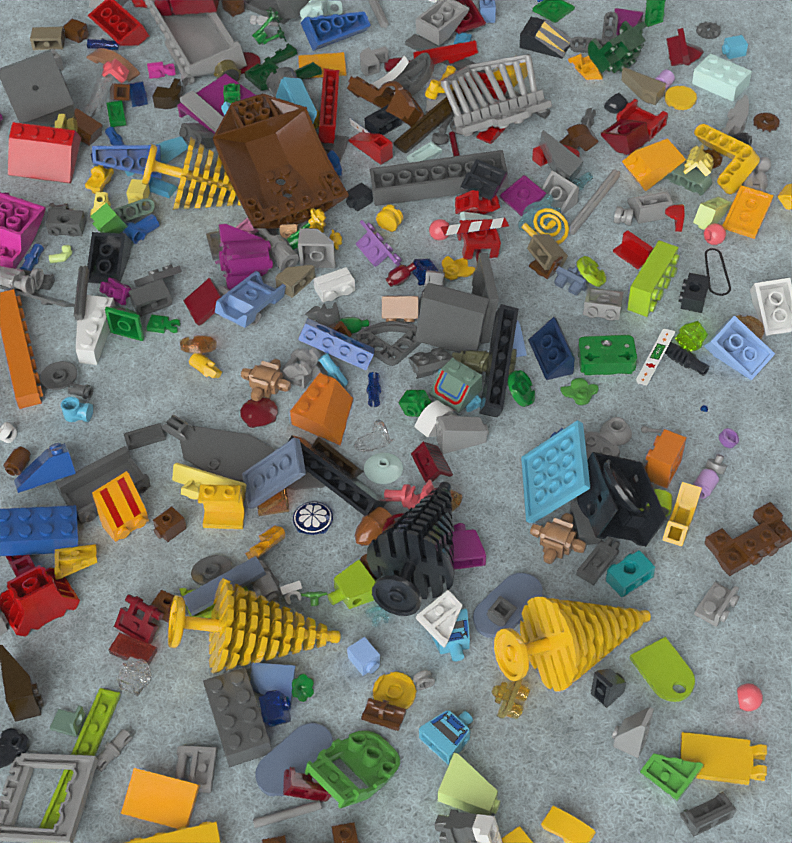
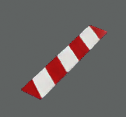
(474, 226)

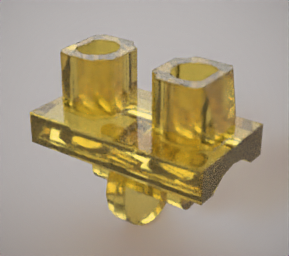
(508, 695)

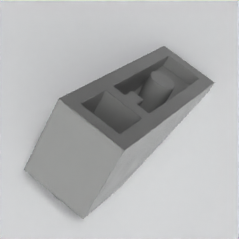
(633, 732)

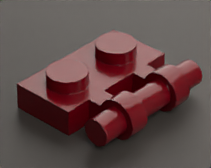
(135, 625)

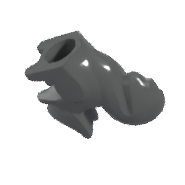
(323, 315)

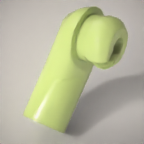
(63, 256)

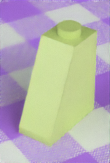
(467, 789)

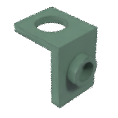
(69, 722)

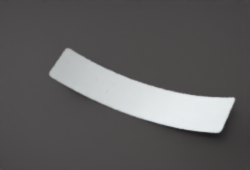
(393, 73)

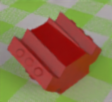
(36, 599)

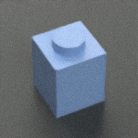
(364, 656)

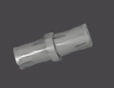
(113, 749)

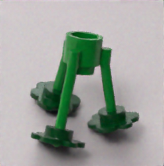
(260, 35)

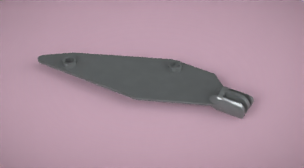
(225, 451)

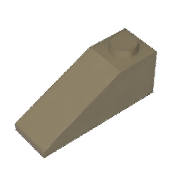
(644, 87)

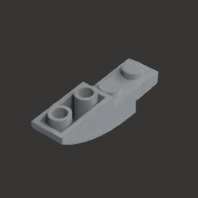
(737, 117)

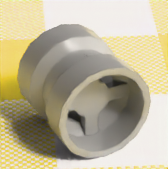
(627, 218)

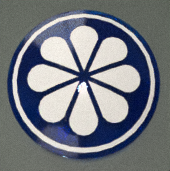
(312, 518)

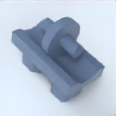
(571, 276)

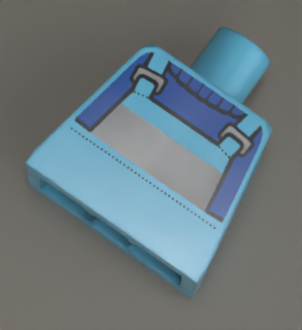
(459, 638)
(446, 734)

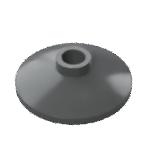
(58, 375)
(210, 568)

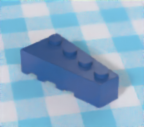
(330, 29)
(125, 158)

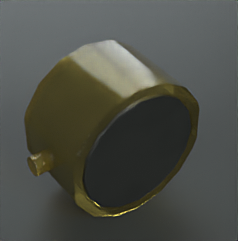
(227, 67)

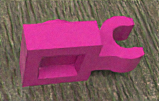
(158, 70)

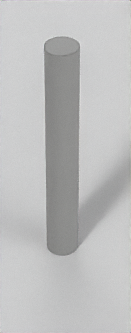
(287, 814)

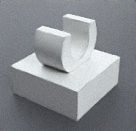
(291, 589)

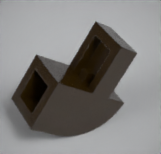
(168, 97)

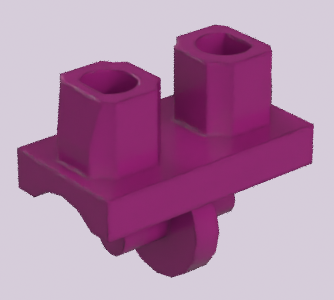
(115, 290)

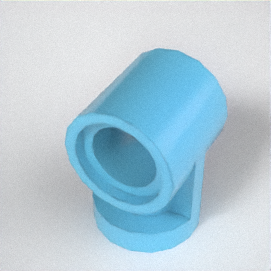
(75, 411)

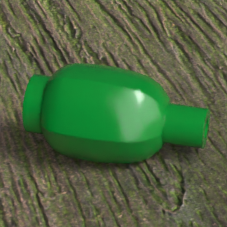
(354, 324)

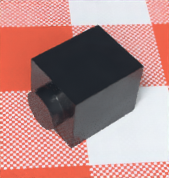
(359, 197)

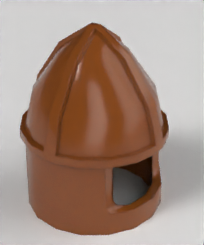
(371, 526)

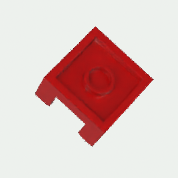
(479, 240)

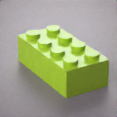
(653, 278)

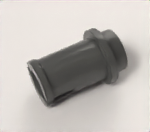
(80, 390)

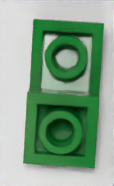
(232, 93)

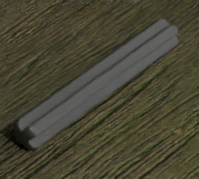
(81, 292)

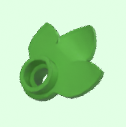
(580, 391)

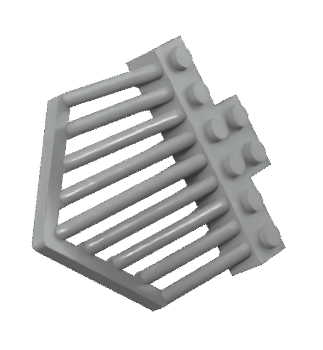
(497, 113)

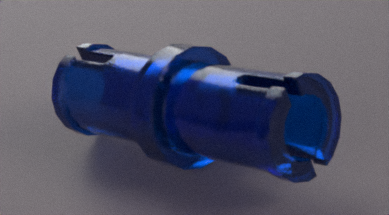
(106, 44)
(373, 389)

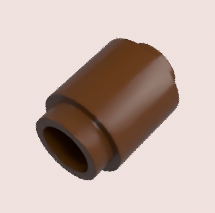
(17, 461)

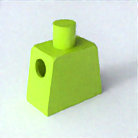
(352, 586)

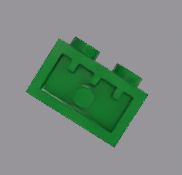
(654, 12)

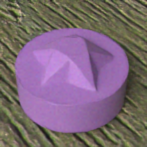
(728, 438)

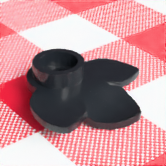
(12, 745)

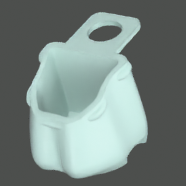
(320, 7)

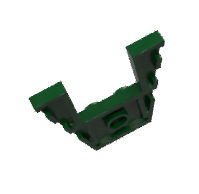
(259, 73)

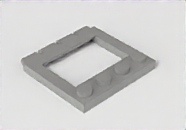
(70, 809)

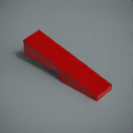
(451, 52)

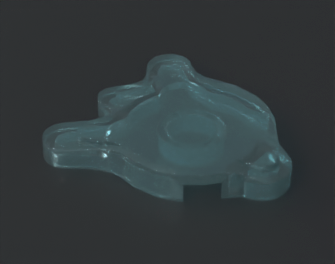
(532, 209)

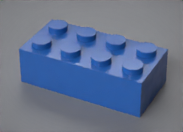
(37, 530)

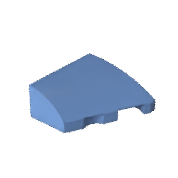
(272, 677)

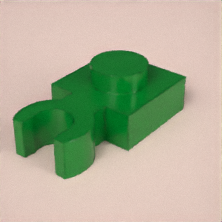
(161, 323)

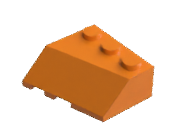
(323, 409)

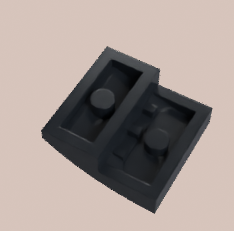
(484, 178)

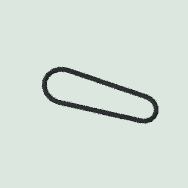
(725, 271)

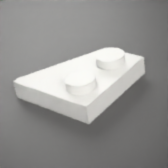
(441, 617)

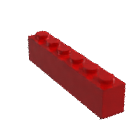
(328, 105)

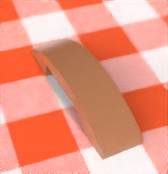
(103, 55)

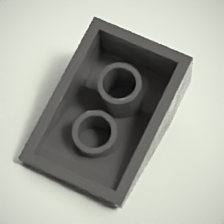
(559, 157)

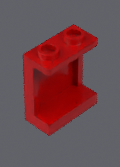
(654, 123)

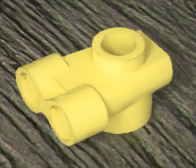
(99, 196)

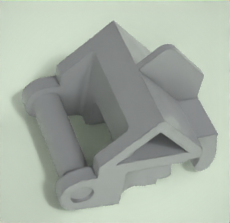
(302, 373)

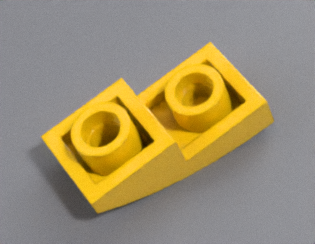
(567, 826)

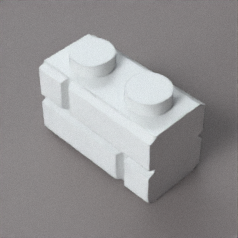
(334, 285)

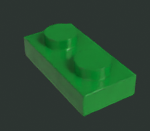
(116, 113)

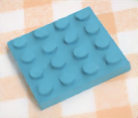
(555, 472)

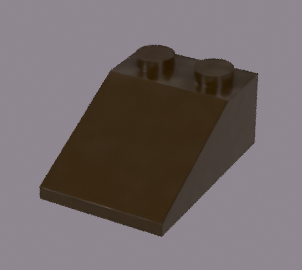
(19, 690)

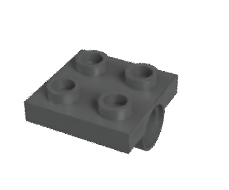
(425, 363)

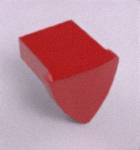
(677, 213)

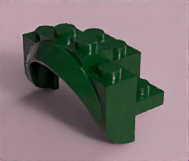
(625, 46)

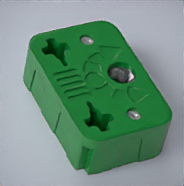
(607, 355)

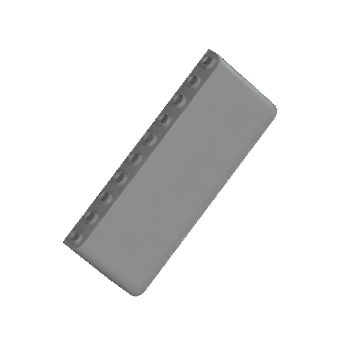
(198, 40)

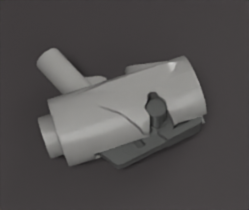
(267, 585)

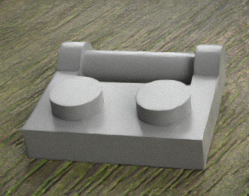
(201, 768)

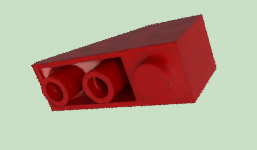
(373, 145)

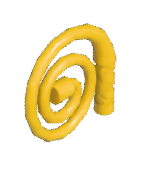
(550, 225)

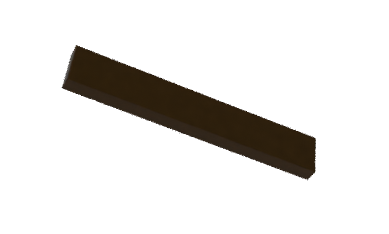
(426, 124)

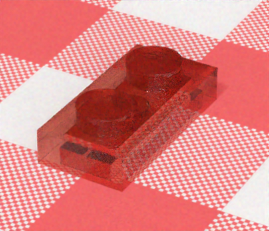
(127, 647)

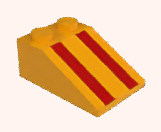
(120, 507)

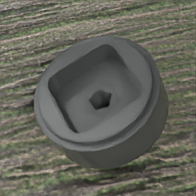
(440, 138)

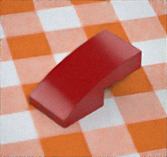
(490, 135)

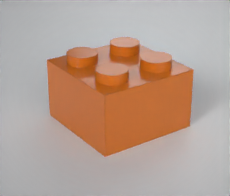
(665, 457)

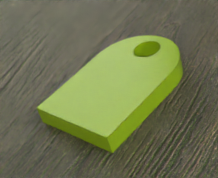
(664, 669)

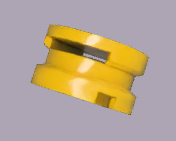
(389, 218)

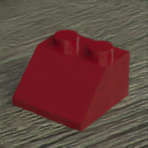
(626, 135)

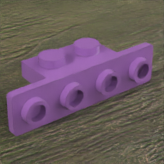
(374, 248)

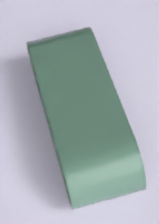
(693, 181)
(137, 207)

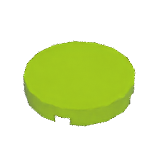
(590, 272)

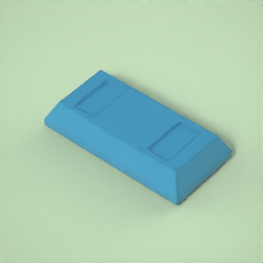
(161, 188)

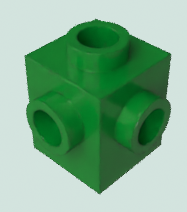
(414, 402)

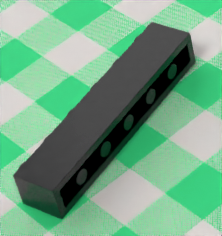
(499, 361)
(339, 479)

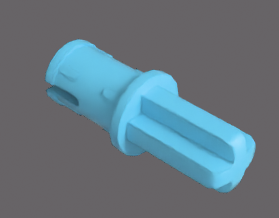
(332, 369)

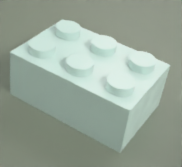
(721, 77)

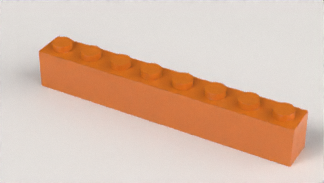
(18, 351)

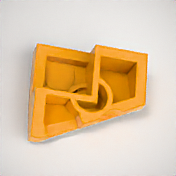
(586, 67)
(268, 540)

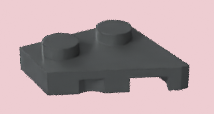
(156, 275)

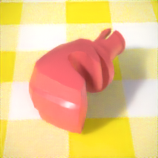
(407, 494)

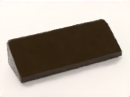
(337, 457)

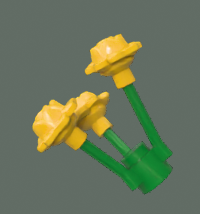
(315, 222)

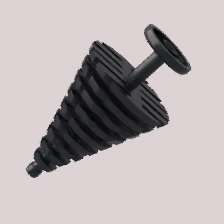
(414, 555)

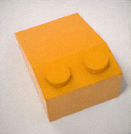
(653, 162)

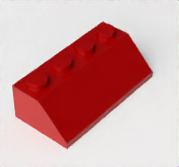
(118, 23)

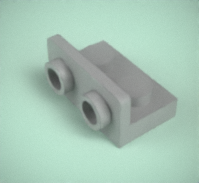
(716, 604)

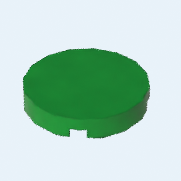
(520, 388)

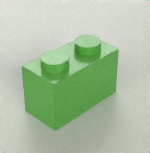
(107, 220)

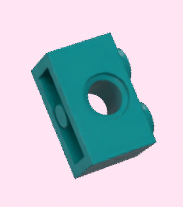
(623, 582)

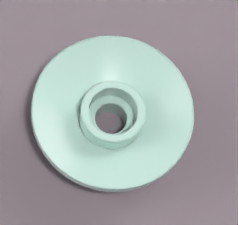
(383, 473)

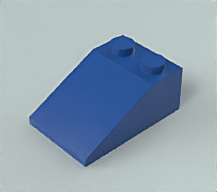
(48, 467)

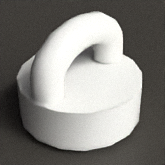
(5, 430)

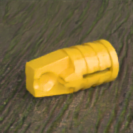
(204, 365)

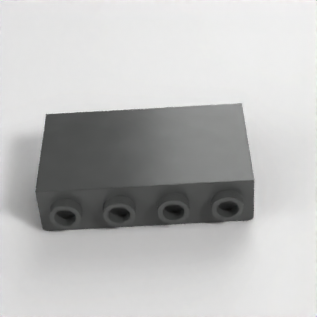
(78, 487)

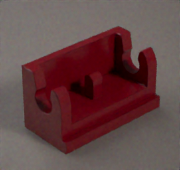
(303, 786)

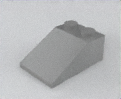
(440, 20)

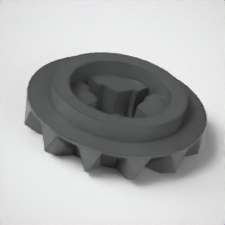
(714, 31)

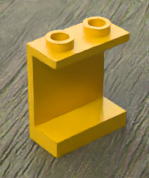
(222, 506)

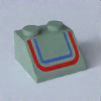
(456, 385)

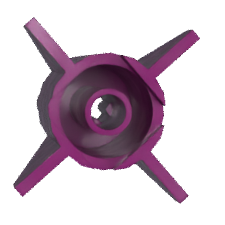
(242, 255)

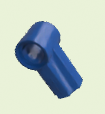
(138, 230)

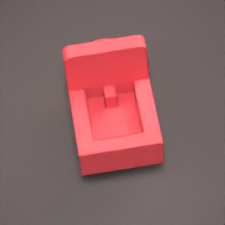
(116, 69)

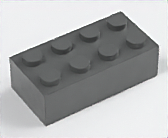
(237, 717)

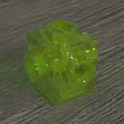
(691, 336)

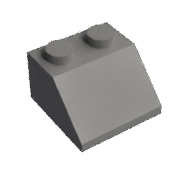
(315, 249)

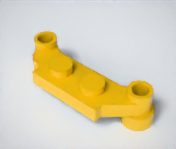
(435, 86)

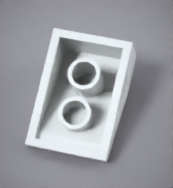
(773, 305)

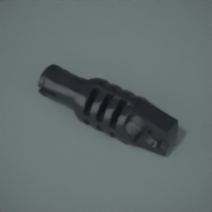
(686, 358)

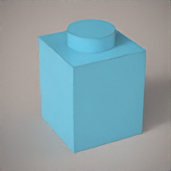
(735, 47)

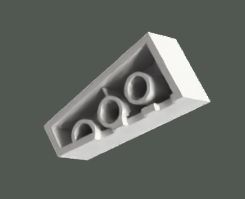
(93, 329)

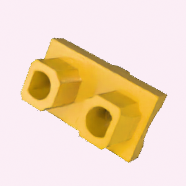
(99, 178)

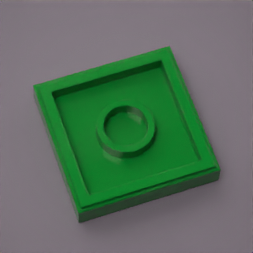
(553, 9)

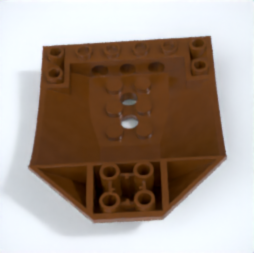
(272, 141)

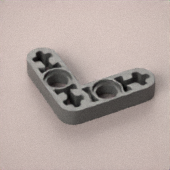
(606, 27)

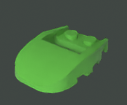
(366, 756)

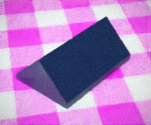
(552, 351)

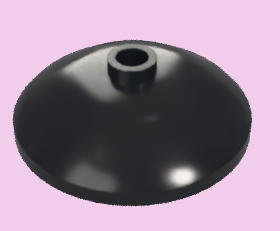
(621, 488)

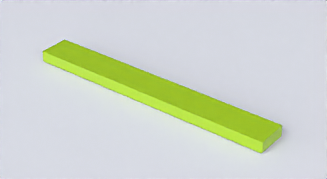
(86, 745)

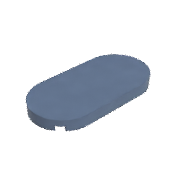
(515, 589)
(293, 751)

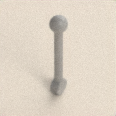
(645, 429)

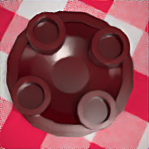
(259, 412)

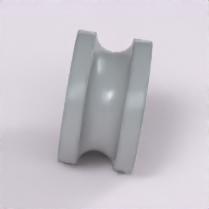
(423, 679)

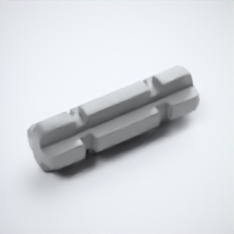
(261, 20)

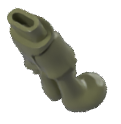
(478, 360)

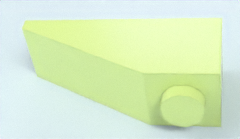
(711, 212)

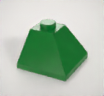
(124, 322)

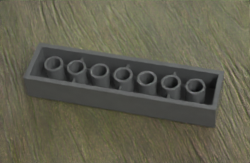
(428, 178)

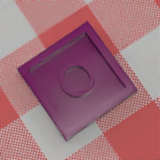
(522, 194)

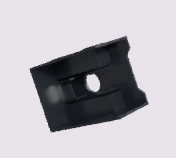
(607, 516)

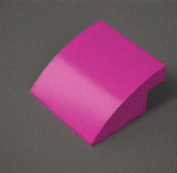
(17, 228)

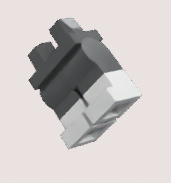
(467, 828)

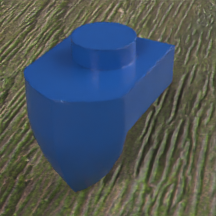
(333, 157)

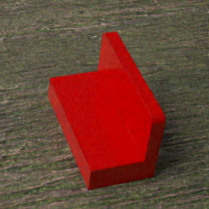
(633, 250)

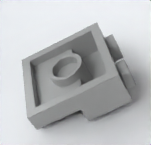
(603, 303)

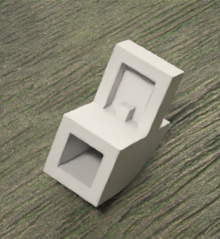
(427, 420)

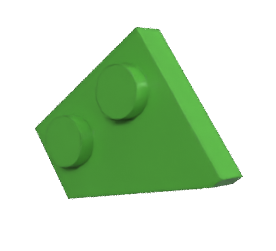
(671, 774)

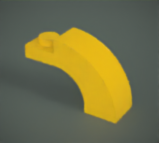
(682, 514)

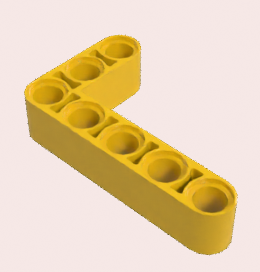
(743, 156)

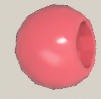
(436, 231)
(714, 234)
(749, 697)

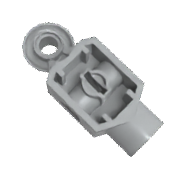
(611, 435)

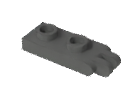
(598, 561)

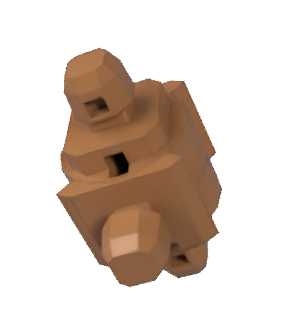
(265, 379)
(558, 538)

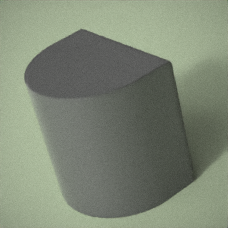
(501, 611)

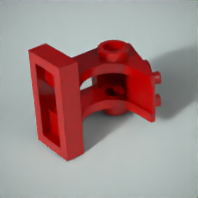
(471, 203)

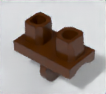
(383, 714)

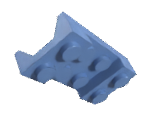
(247, 299)

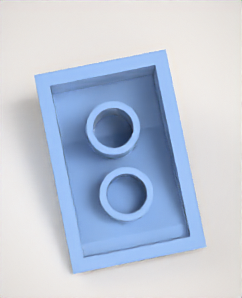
(739, 348)

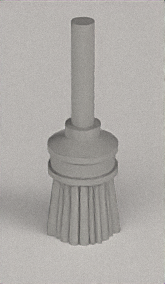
(280, 251)

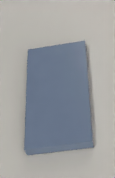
(274, 473)

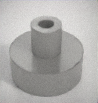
(716, 464)

